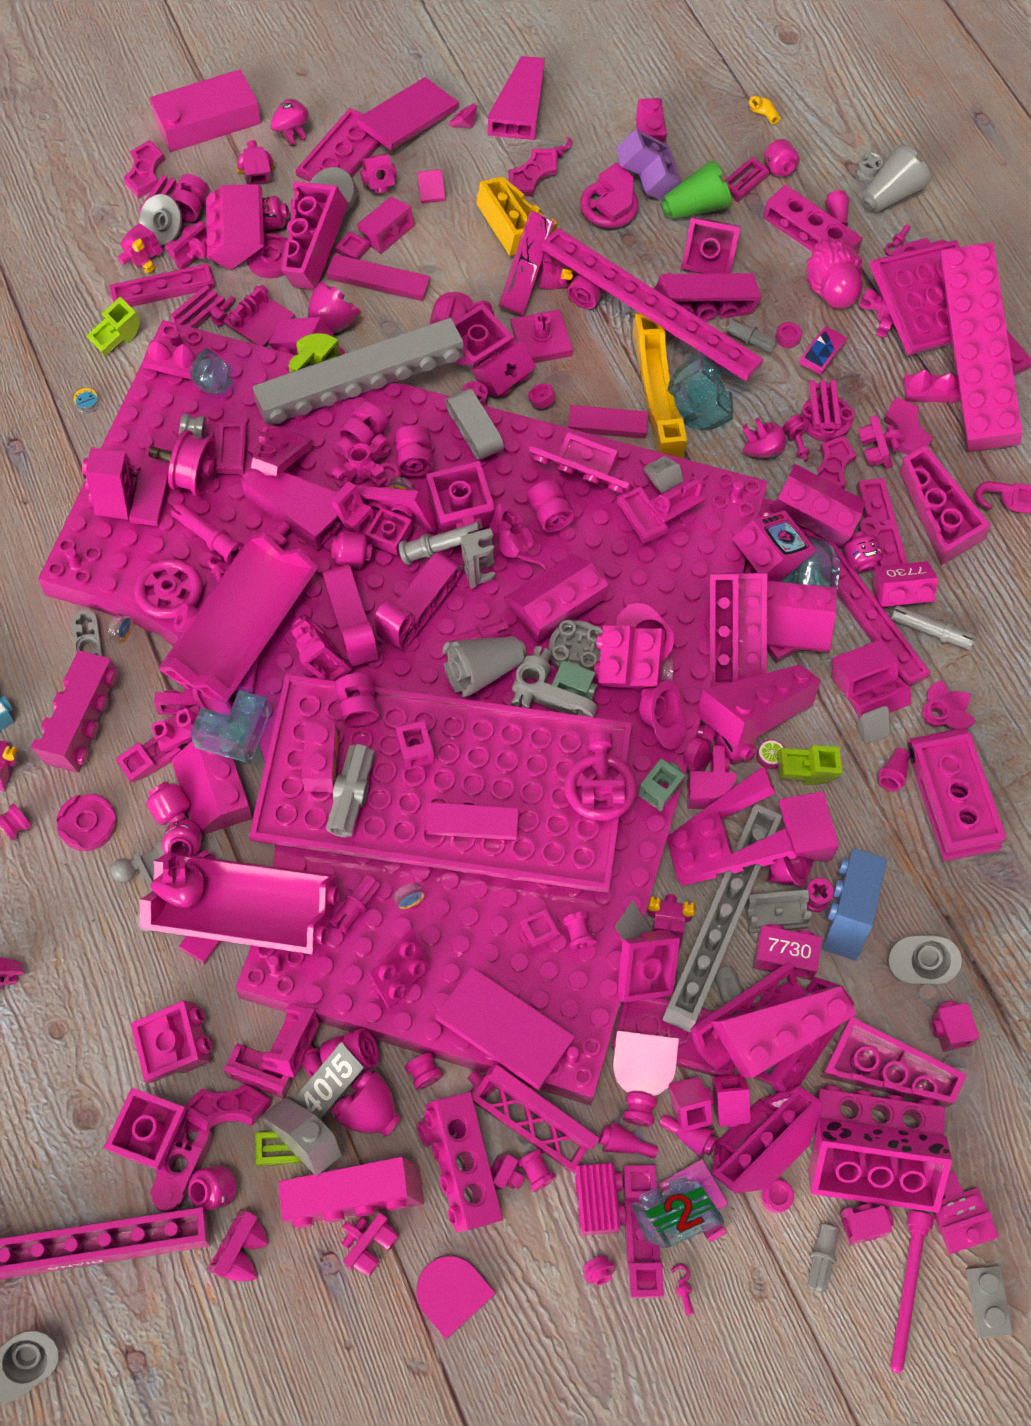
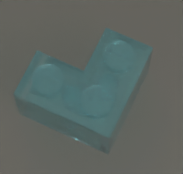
(235, 733)

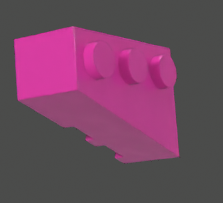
(110, 482)

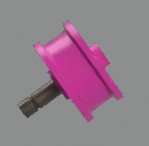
(190, 462)

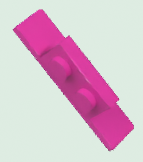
(586, 458)

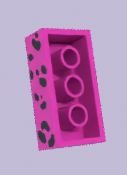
(879, 1165)

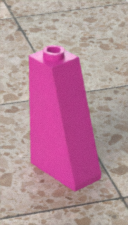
(519, 102)
(297, 502)

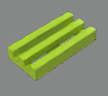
(276, 1160)

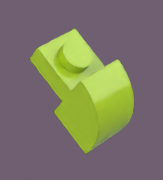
(119, 324)
(313, 350)
(811, 766)

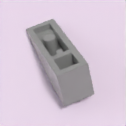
(303, 1134)

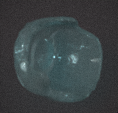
(210, 373)

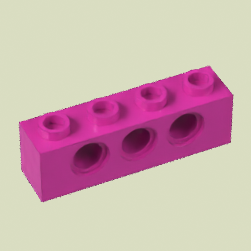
(805, 220)
(928, 1116)
(476, 1173)

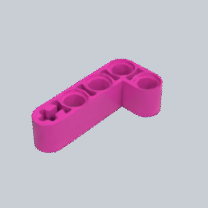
(350, 615)
(403, 620)

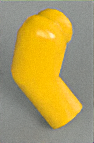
(764, 107)

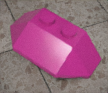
(760, 1151)

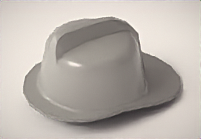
(925, 959)
(25, 1363)

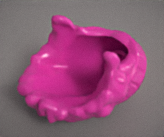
(835, 272)

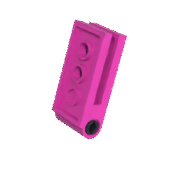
(950, 767)

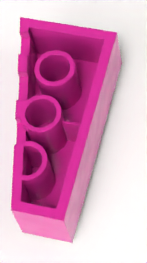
(312, 231)
(712, 293)
(757, 703)
(76, 712)
(777, 1030)
(890, 1066)
(351, 1192)

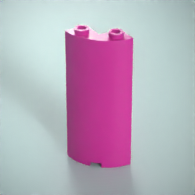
(238, 617)
(248, 905)

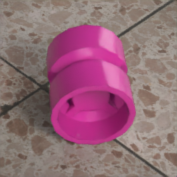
(190, 196)
(584, 292)
(364, 425)
(413, 451)
(550, 505)
(356, 700)
(359, 1043)

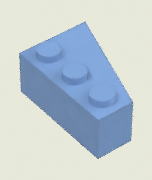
(855, 903)

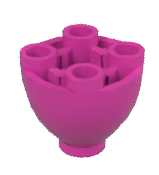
(331, 307)
(368, 1107)

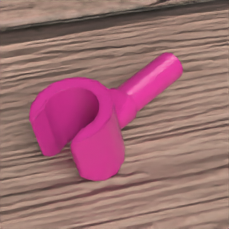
(219, 312)

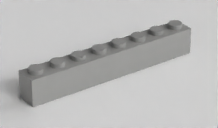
(358, 371)
(718, 927)

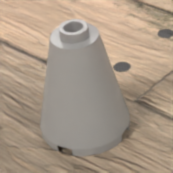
(896, 180)
(481, 661)

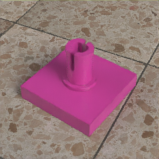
(543, 335)

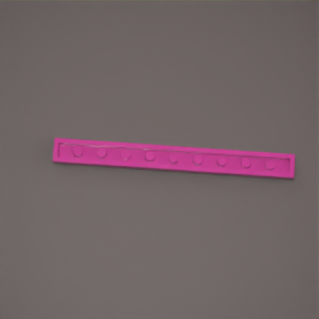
(652, 304)

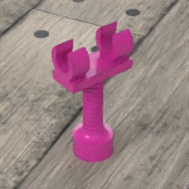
(601, 743)

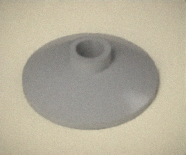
(155, 212)

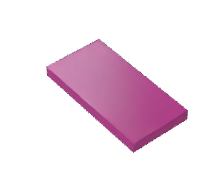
(407, 113)
(340, 148)
(646, 1018)
(505, 1028)

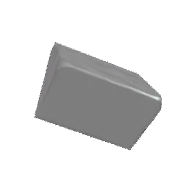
(664, 473)
(874, 725)

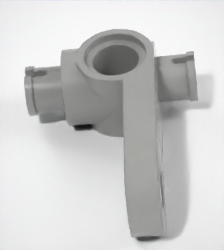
(546, 694)

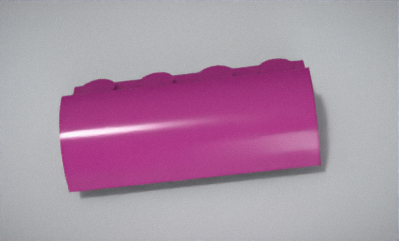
(740, 617)

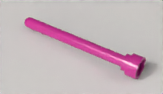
(919, 1226)

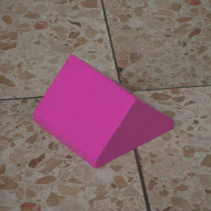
(810, 826)

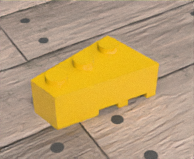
(505, 211)

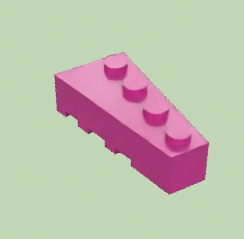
(942, 505)

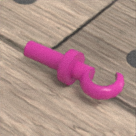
(561, 148)
(898, 239)
(802, 451)
(217, 571)
(684, 1289)

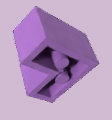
(651, 161)

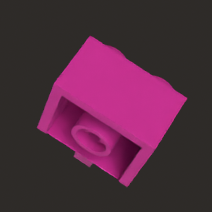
(460, 497)

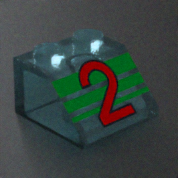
(676, 1213)

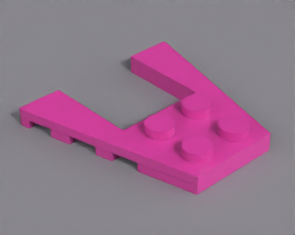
(703, 846)

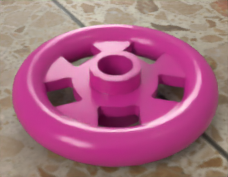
(588, 204)
(172, 567)
(574, 780)

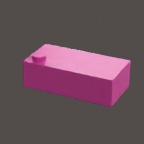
(205, 110)

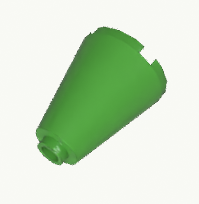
(698, 193)

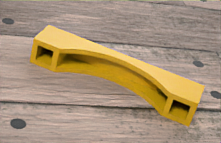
(664, 416)

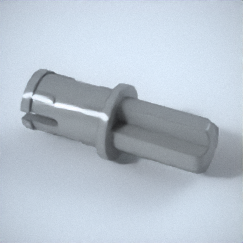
(751, 335)
(823, 1257)

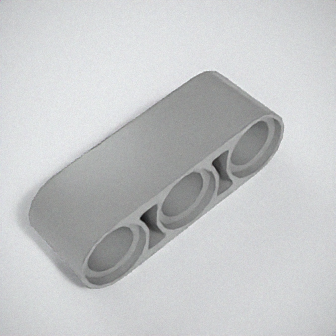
(474, 424)

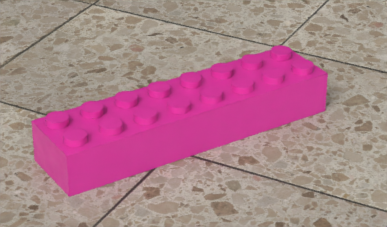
(980, 347)

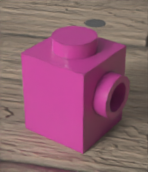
(954, 1026)
(731, 1100)
(691, 1103)

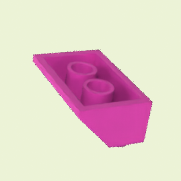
(234, 224)
(819, 505)
(558, 595)
(800, 616)
(211, 788)

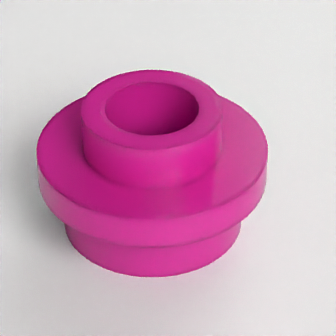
(598, 1270)

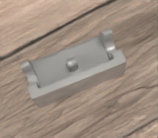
(477, 554)
(778, 908)

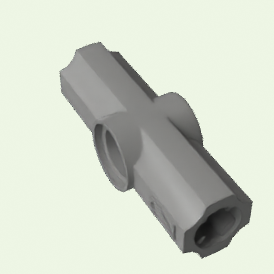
(350, 790)

